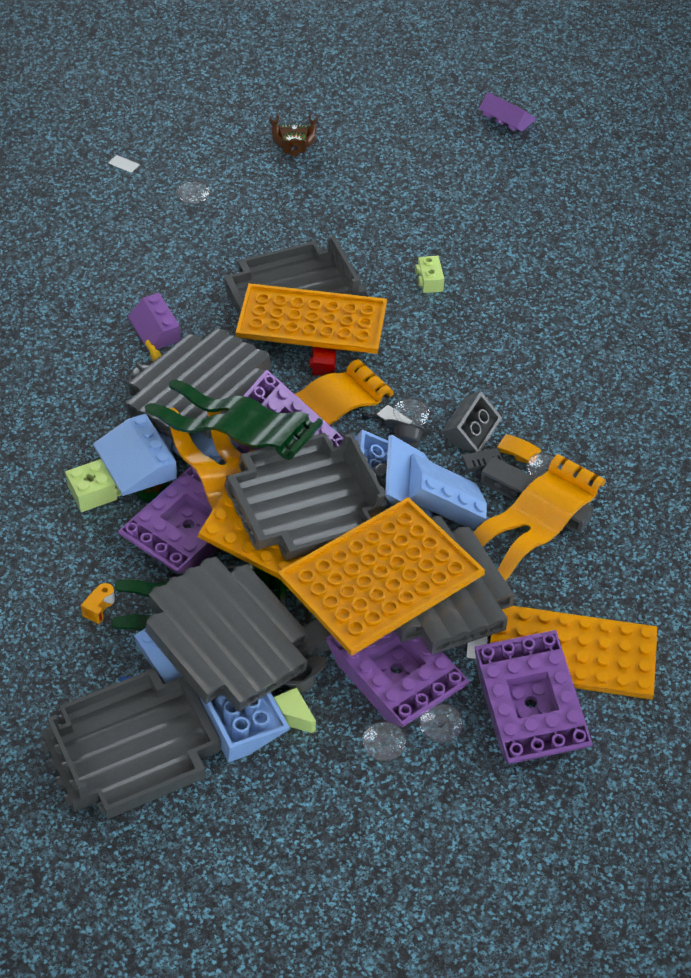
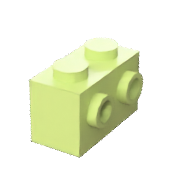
(430, 274)

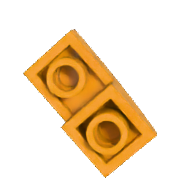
(518, 448)

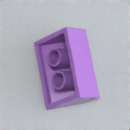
(505, 113)
(155, 322)

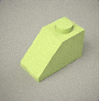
(296, 711)

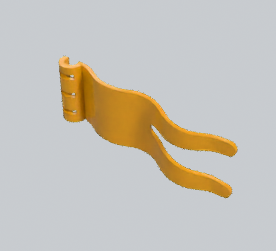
(341, 392)
(210, 473)
(543, 507)

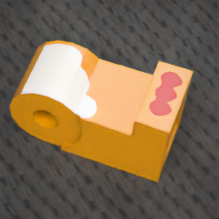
(97, 602)

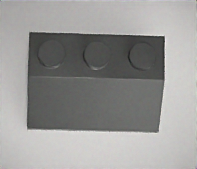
(472, 423)

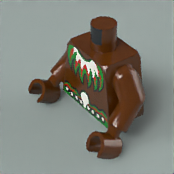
(294, 137)

